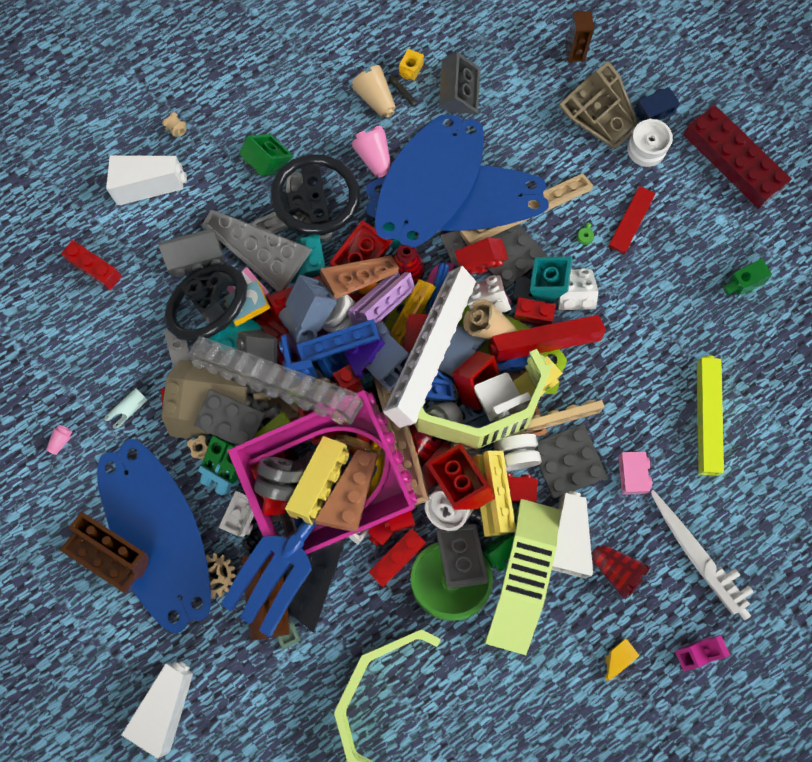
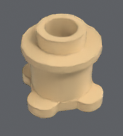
(174, 124)
(194, 446)

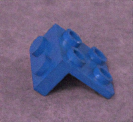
(305, 367)

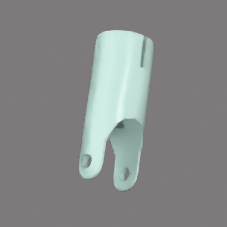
(127, 407)

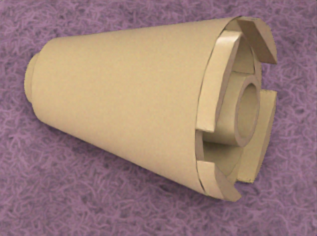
(375, 91)
(486, 320)

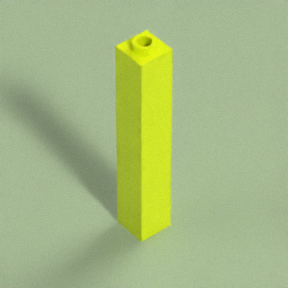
(710, 416)

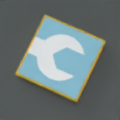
(255, 303)

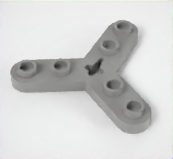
(273, 224)

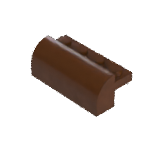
(105, 553)
(283, 626)

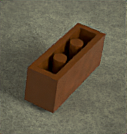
(579, 36)

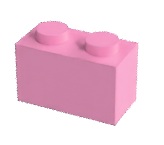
(634, 473)

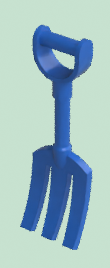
(287, 553)

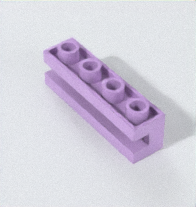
(382, 299)

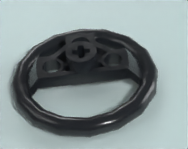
(312, 196)
(204, 289)

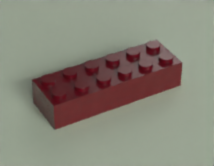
(736, 156)

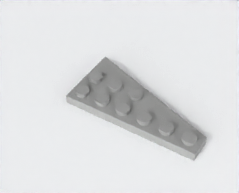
(264, 252)

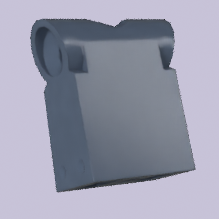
(307, 308)
(461, 348)
(389, 360)

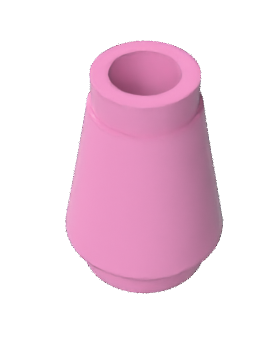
(58, 439)

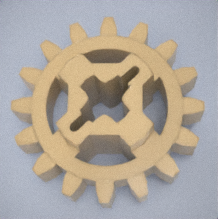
(218, 568)

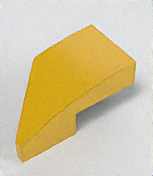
(619, 658)

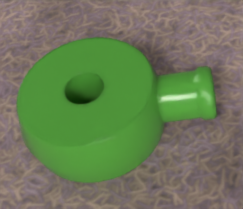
(585, 231)

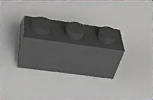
(459, 85)
(191, 252)
(257, 344)

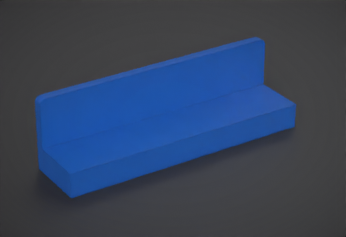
(339, 341)

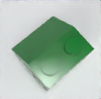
(265, 154)

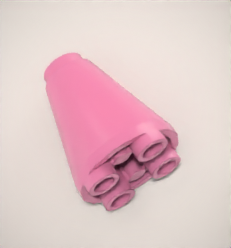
(373, 150)

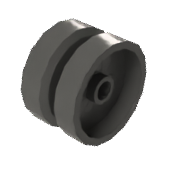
(277, 477)

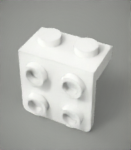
(491, 290)
(581, 292)
(500, 397)
(238, 516)

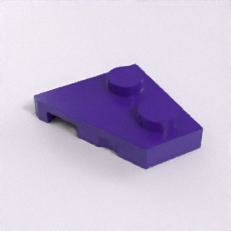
(362, 355)

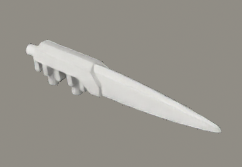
(716, 577)

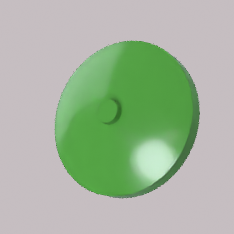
(433, 596)

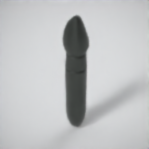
(395, 82)

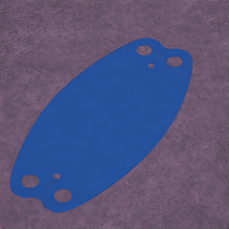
(429, 180)
(490, 202)
(156, 518)

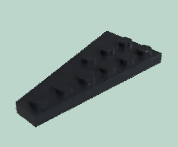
(311, 596)

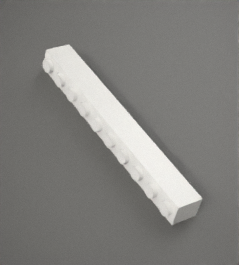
(429, 348)

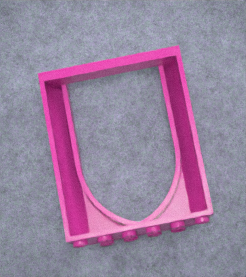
(391, 498)

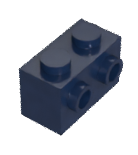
(657, 105)

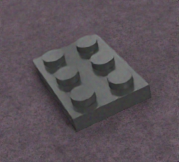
(228, 418)
(462, 557)

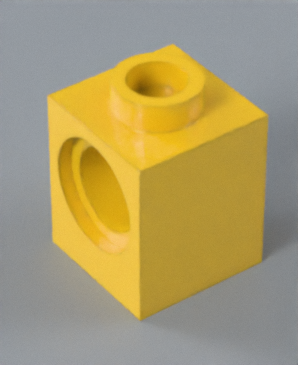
(413, 59)

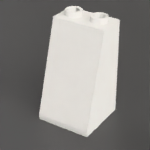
(143, 177)
(573, 541)
(160, 711)

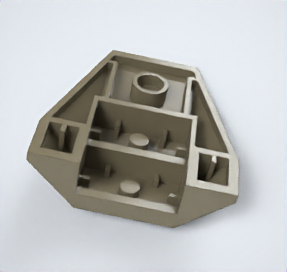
(602, 106)
(186, 393)

